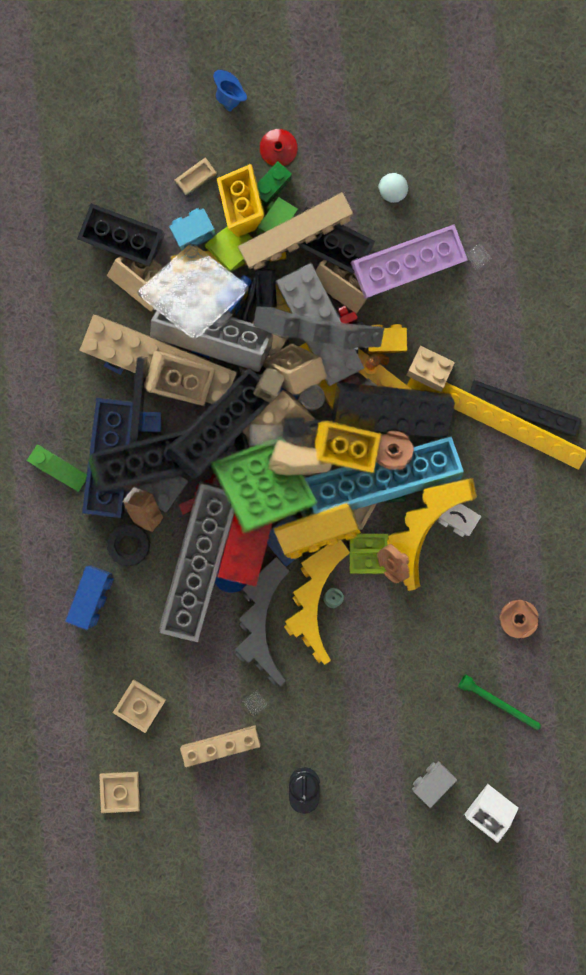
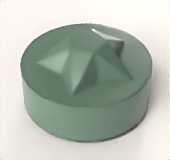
(333, 598)

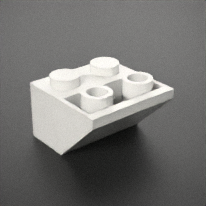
(492, 813)

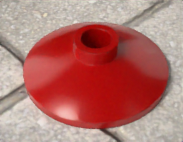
(285, 154)

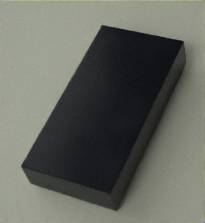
(265, 288)

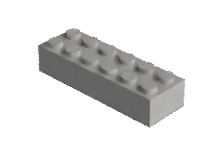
(308, 298)
(235, 342)

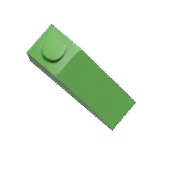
(57, 467)

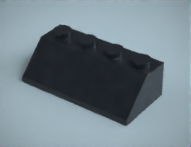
(121, 235)
(340, 246)

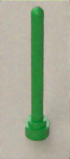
(468, 684)

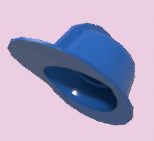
(229, 89)

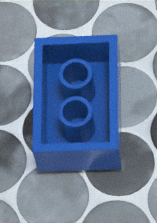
(89, 597)

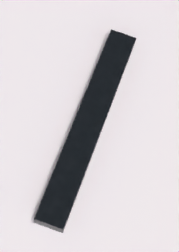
(138, 404)

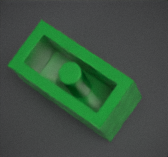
(273, 183)

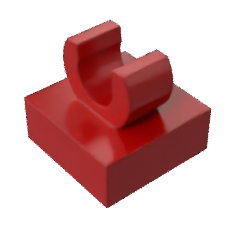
(347, 318)

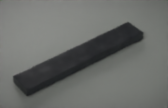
(526, 408)

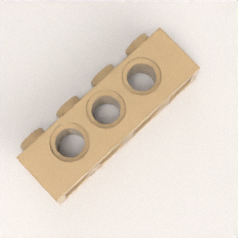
(220, 746)

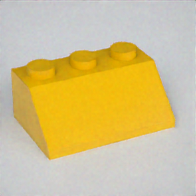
(241, 200)
(346, 446)

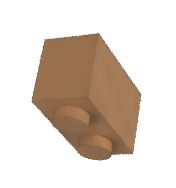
(143, 509)

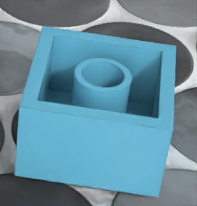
(192, 229)

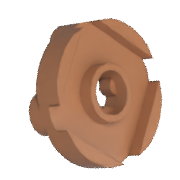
(397, 460)
(394, 563)
(530, 619)

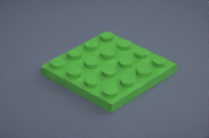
(258, 492)

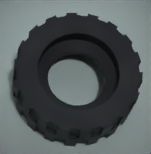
(128, 530)

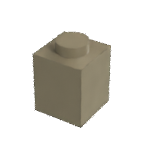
(269, 385)

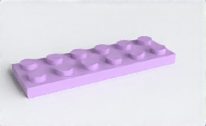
(409, 261)

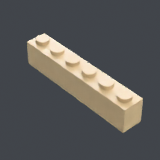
(295, 231)

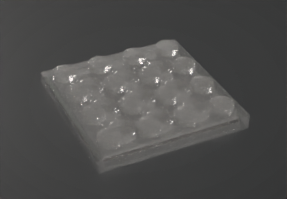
(193, 290)

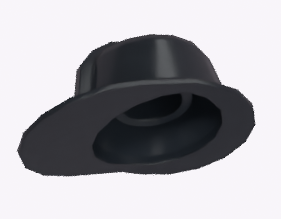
(304, 790)

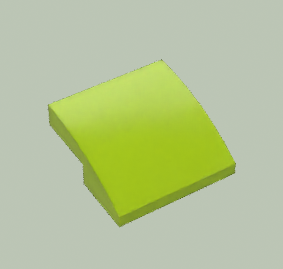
(226, 250)
(364, 553)

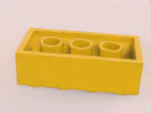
(317, 531)

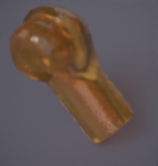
(376, 359)

